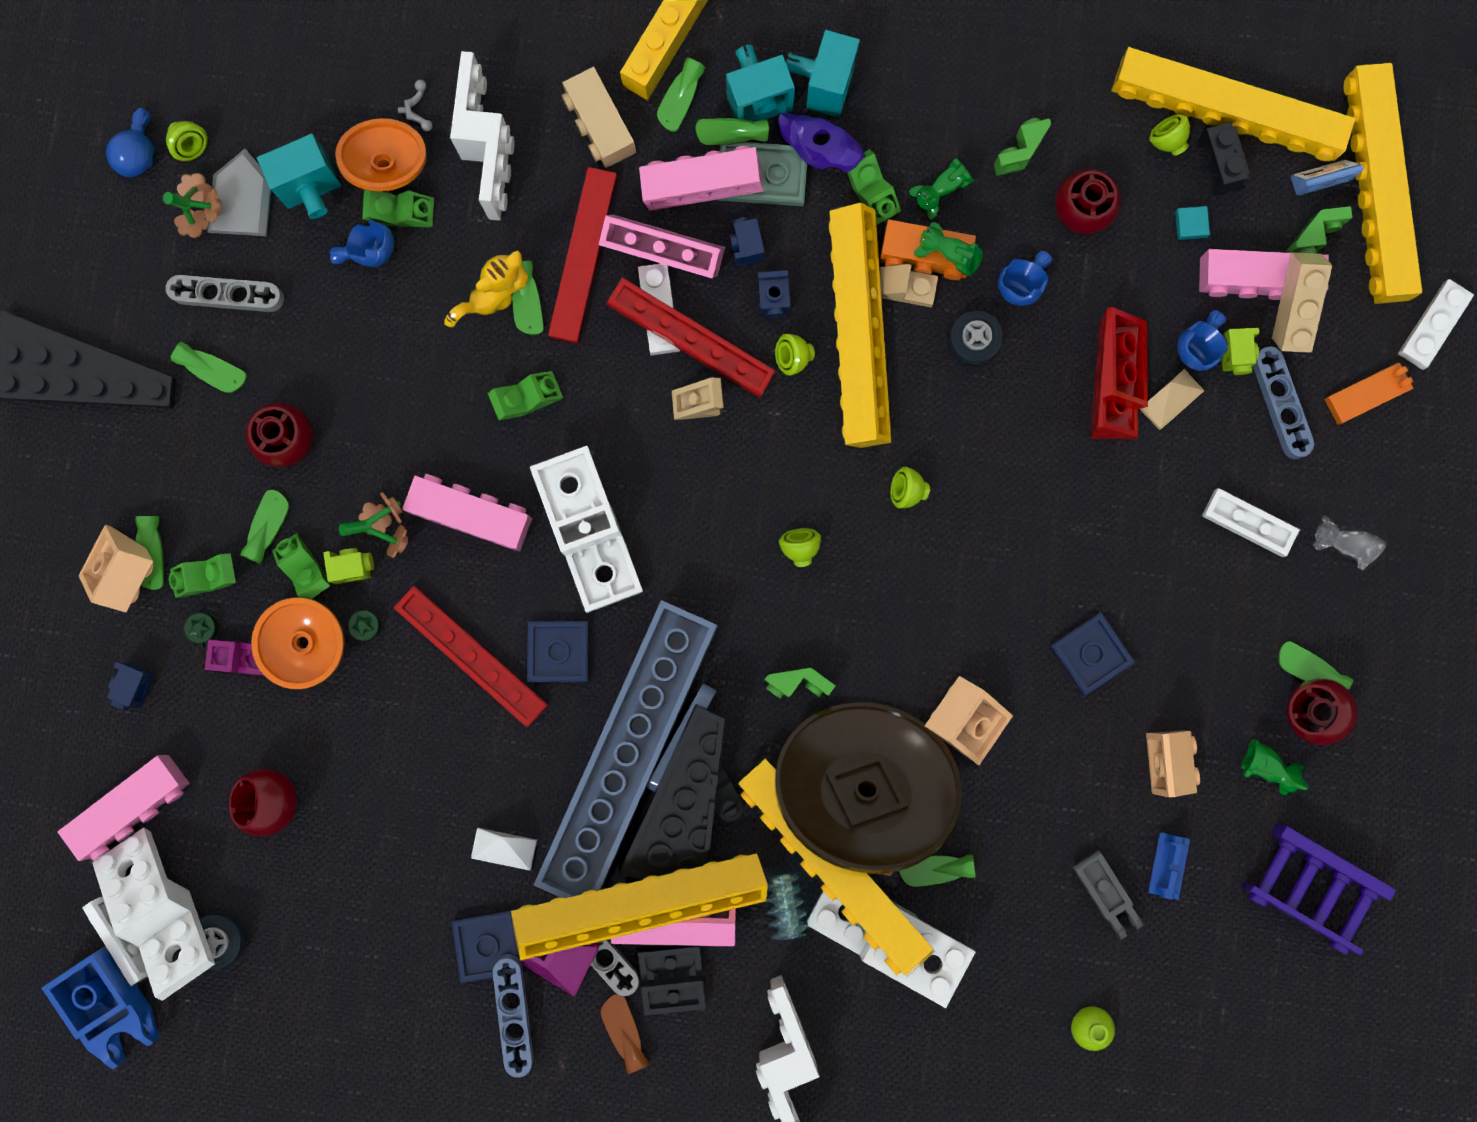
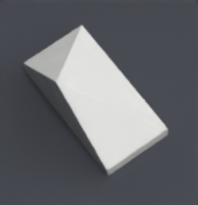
(504, 849)

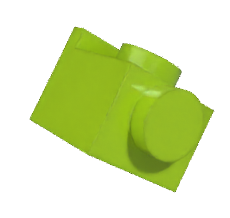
(1241, 350)
(348, 566)

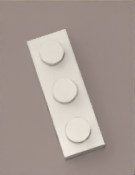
(655, 281)
(1435, 324)
(1250, 522)
(123, 952)

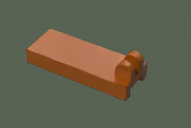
(1369, 393)

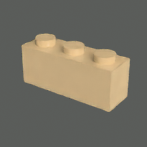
(598, 118)
(1301, 302)

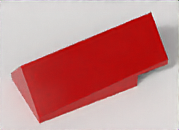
(1120, 376)

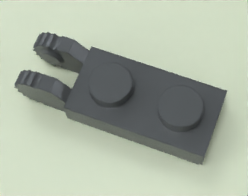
(1106, 891)

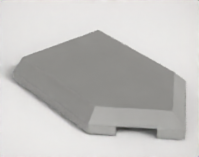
(243, 198)

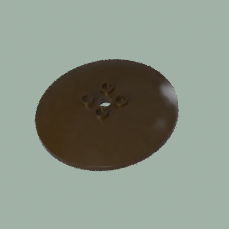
(877, 749)

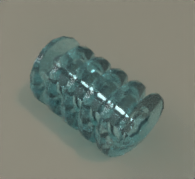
(785, 906)

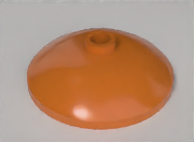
(380, 154)
(278, 646)

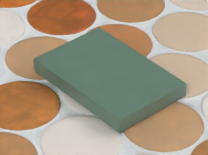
(781, 174)

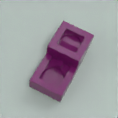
(230, 657)

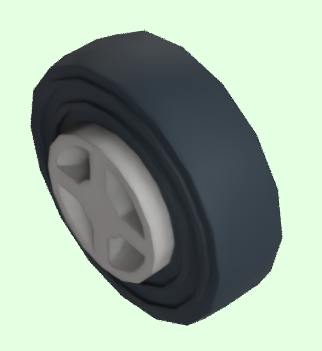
(981, 328)
(231, 941)

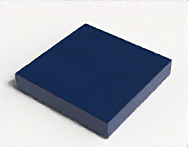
(558, 651)
(1092, 654)
(481, 942)

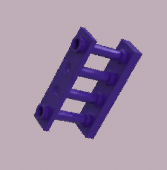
(1343, 875)

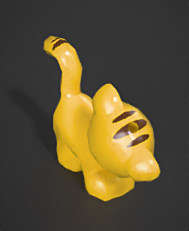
(494, 290)

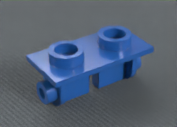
(1168, 866)

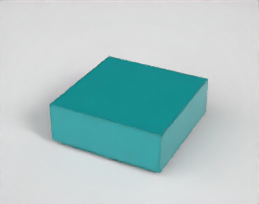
(1192, 223)

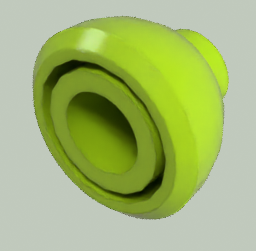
(1171, 134)
(186, 140)
(793, 354)
(908, 488)
(800, 545)
(1093, 1028)

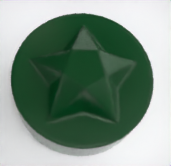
(364, 625)
(201, 628)

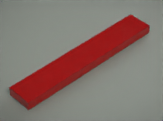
(582, 256)
(690, 337)
(471, 656)

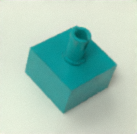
(828, 73)
(759, 88)
(300, 174)

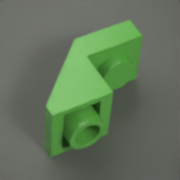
(1028, 139)
(873, 189)
(399, 210)
(1313, 237)
(525, 397)
(301, 567)
(202, 576)
(786, 682)

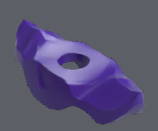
(839, 152)

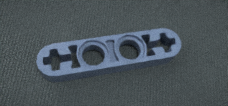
(1287, 401)
(702, 698)
(513, 1015)

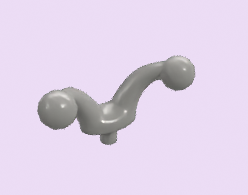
(426, 125)

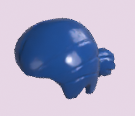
(131, 150)
(366, 245)
(1023, 280)
(1202, 344)

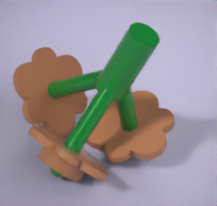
(194, 193)
(374, 522)

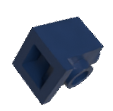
(747, 242)
(774, 281)
(129, 685)

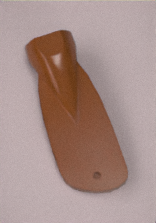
(623, 1032)

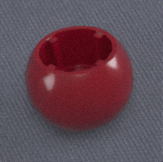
(1083, 217)
(282, 415)
(1337, 726)
(262, 802)

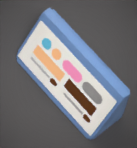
(1325, 176)

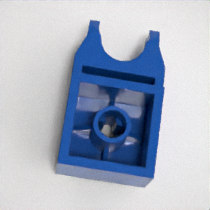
(100, 1005)

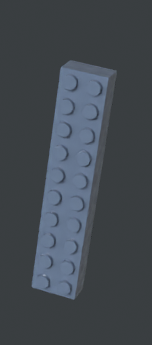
(626, 753)

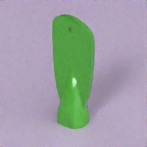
(680, 96)
(731, 130)
(527, 305)
(209, 368)
(265, 525)
(149, 538)
(1308, 666)
(938, 870)

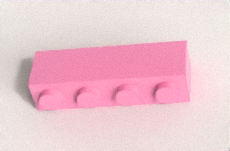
(701, 178)
(661, 246)
(1243, 273)
(467, 513)
(123, 808)
(708, 930)

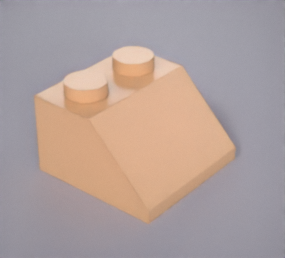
(115, 570)
(969, 720)
(1172, 763)

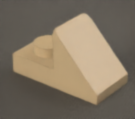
(906, 286)
(698, 399)

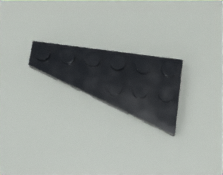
(60, 369)
(681, 811)

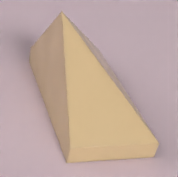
(1172, 399)

